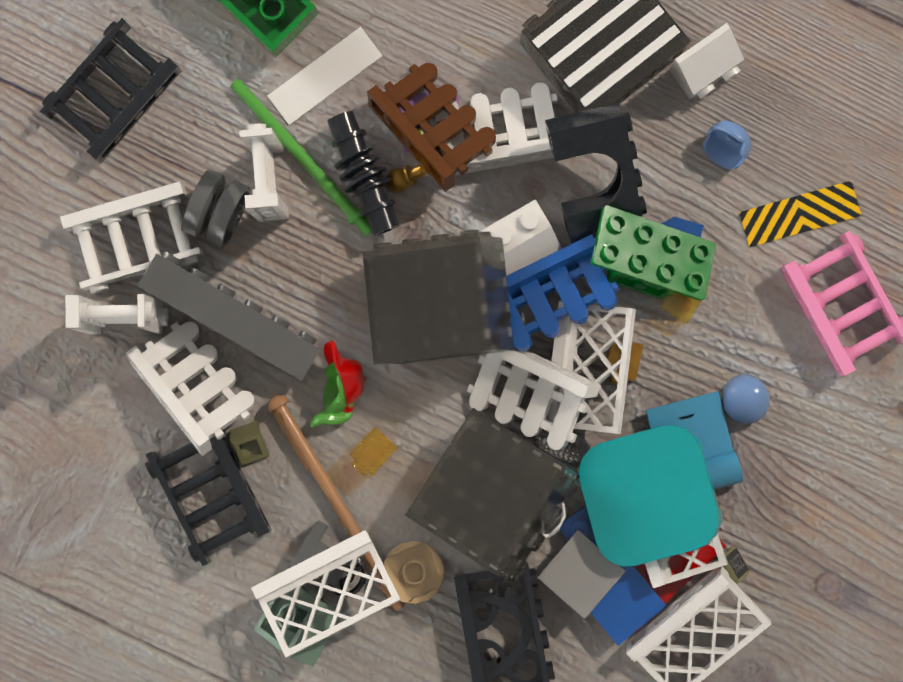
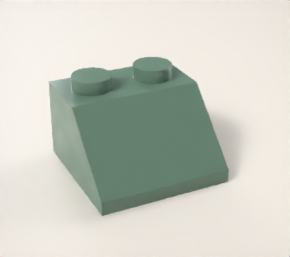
(301, 616)

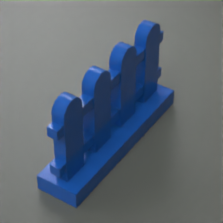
(557, 273)

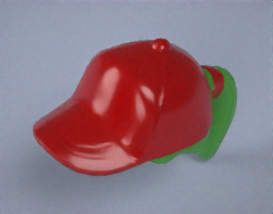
(342, 388)

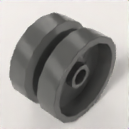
(215, 208)

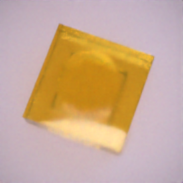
(680, 307)

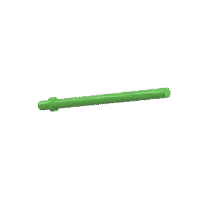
(302, 157)

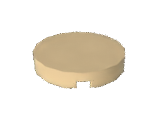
(415, 571)

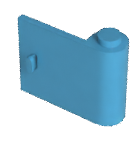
(710, 426)

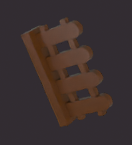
(425, 146)

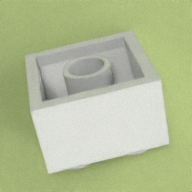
(707, 63)
(525, 236)

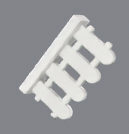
(519, 148)
(544, 392)
(194, 400)

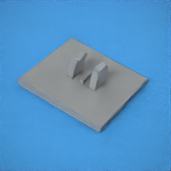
(581, 574)

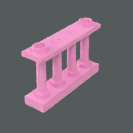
(814, 302)

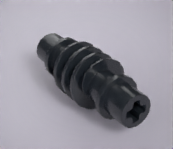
(362, 173)

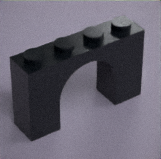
(602, 132)

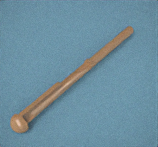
(310, 461)

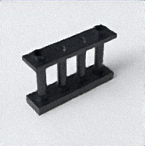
(121, 119)
(240, 494)

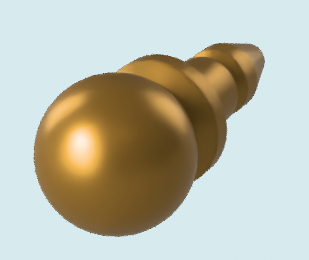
(404, 177)

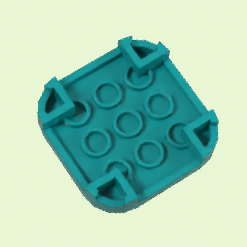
(649, 495)

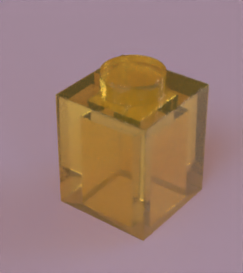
(372, 452)

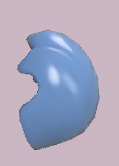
(727, 144)
(745, 399)

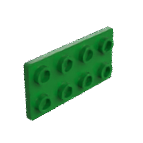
(652, 256)

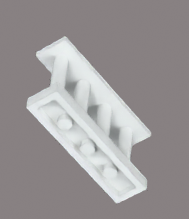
(264, 202)
(110, 215)
(89, 316)

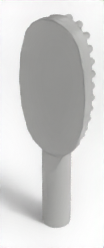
(571, 453)

